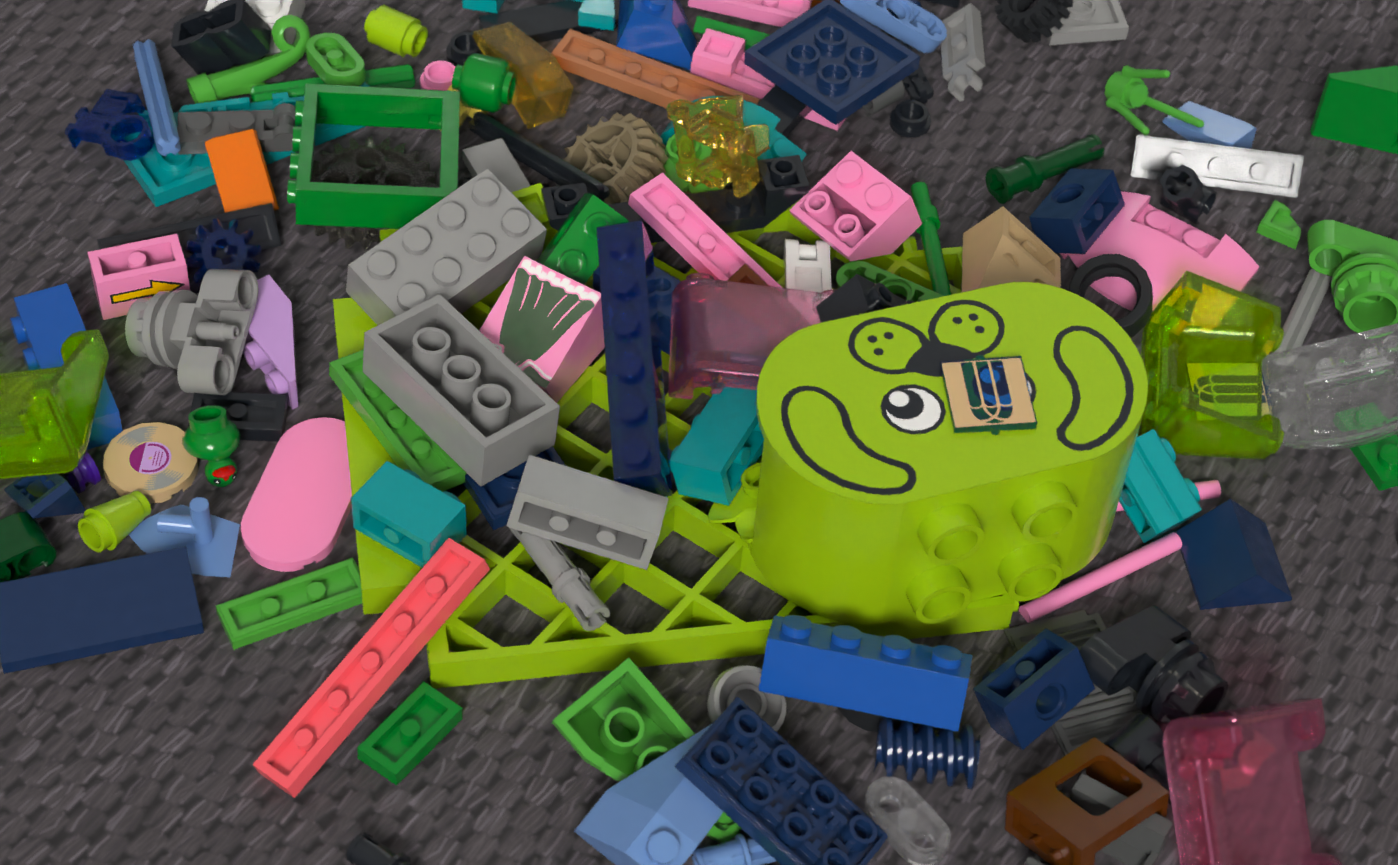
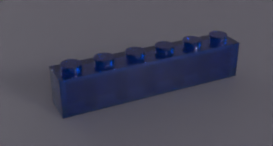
(633, 358)

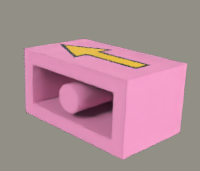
(135, 272)

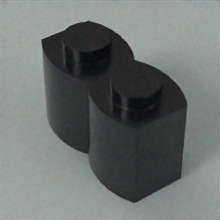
(221, 37)

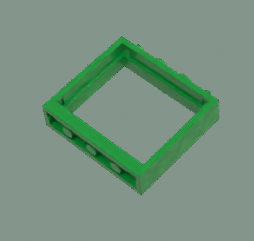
(379, 107)

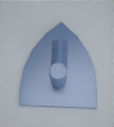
(208, 538)

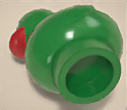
(214, 440)

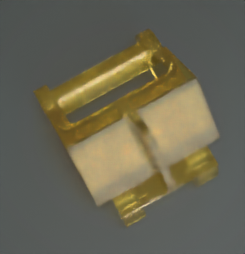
(723, 128)

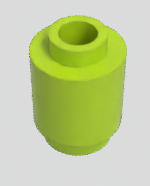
(395, 31)

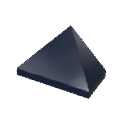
(45, 496)

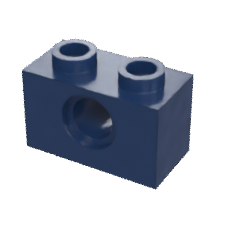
(1077, 210)
(1034, 688)

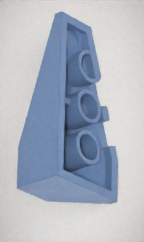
(651, 814)

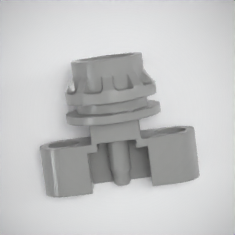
(197, 333)

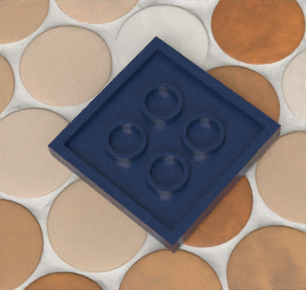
(831, 60)

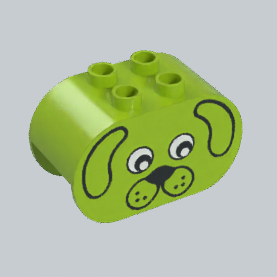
(892, 514)

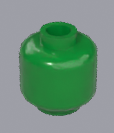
(484, 82)

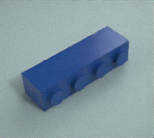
(44, 323)
(865, 672)

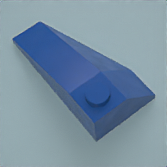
(656, 31)

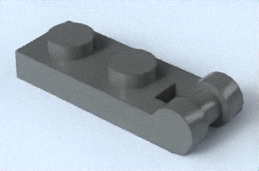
(272, 127)

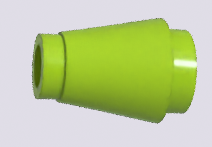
(113, 521)

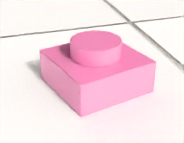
(718, 52)

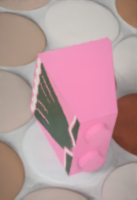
(547, 326)

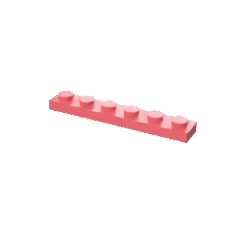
(371, 667)

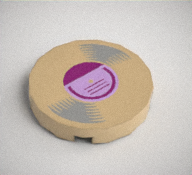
(149, 461)

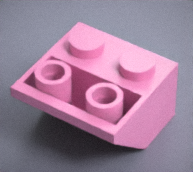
(858, 210)

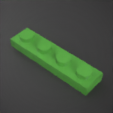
(394, 428)

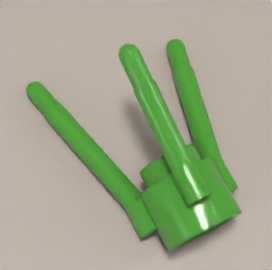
(1128, 91)

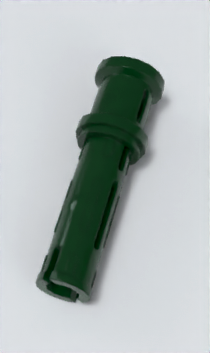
(1030, 172)

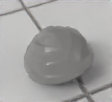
(744, 683)

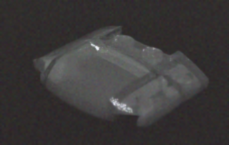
(1335, 390)

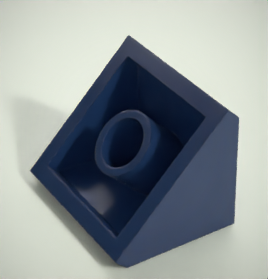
(1232, 559)

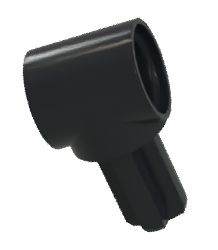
(1142, 745)

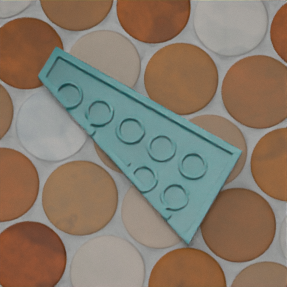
(183, 174)

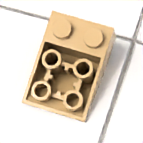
(1006, 252)

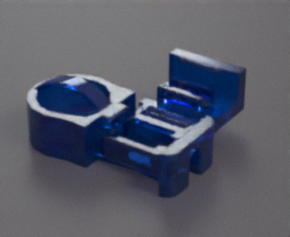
(110, 125)

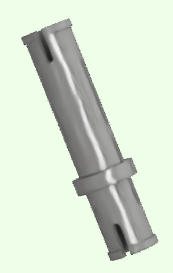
(567, 581)

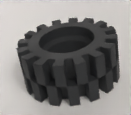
(1034, 22)

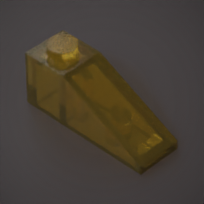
(541, 83)

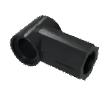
(1186, 193)

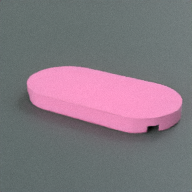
(300, 497)

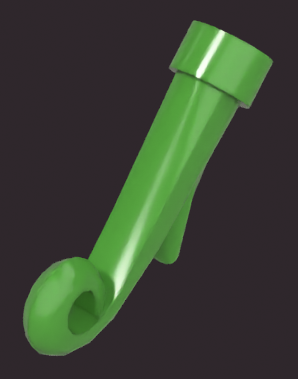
(240, 79)

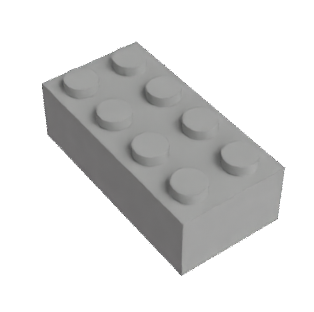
(452, 249)
(460, 389)

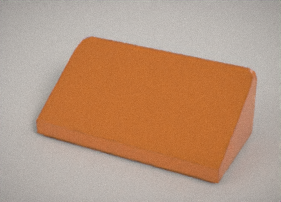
(240, 171)

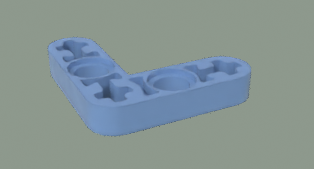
(914, 27)

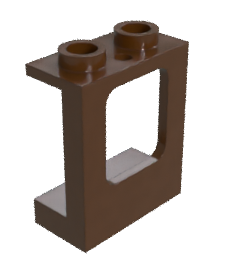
(1063, 830)

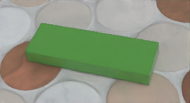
(291, 603)

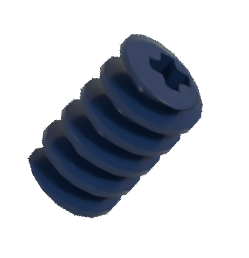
(927, 751)

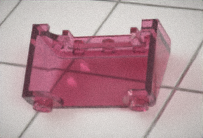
(729, 330)
(1241, 784)

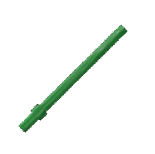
(930, 238)

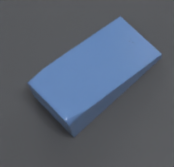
(1217, 127)

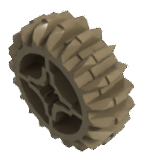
(619, 154)

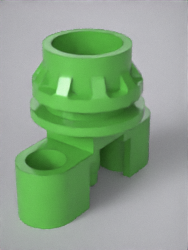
(1361, 272)

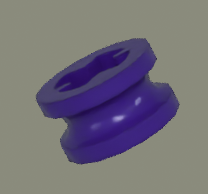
(84, 473)

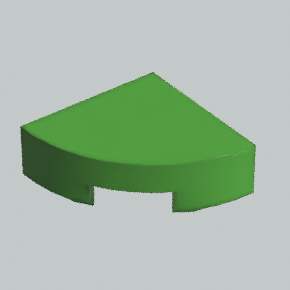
(1280, 225)

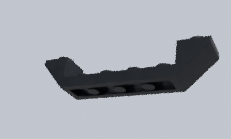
(779, 187)

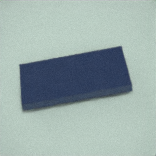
(97, 609)
(778, 794)

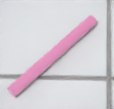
(1100, 577)

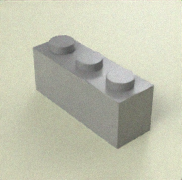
(588, 512)

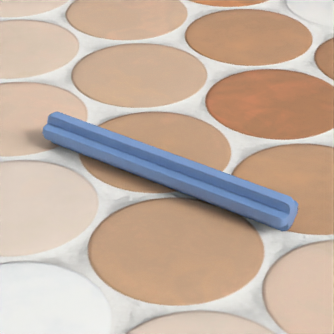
(156, 98)

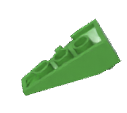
(625, 727)

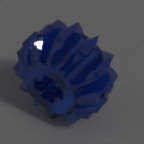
(225, 239)

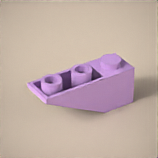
(272, 340)

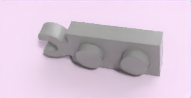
(963, 50)

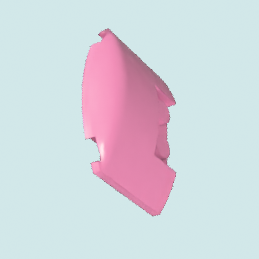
(1166, 251)

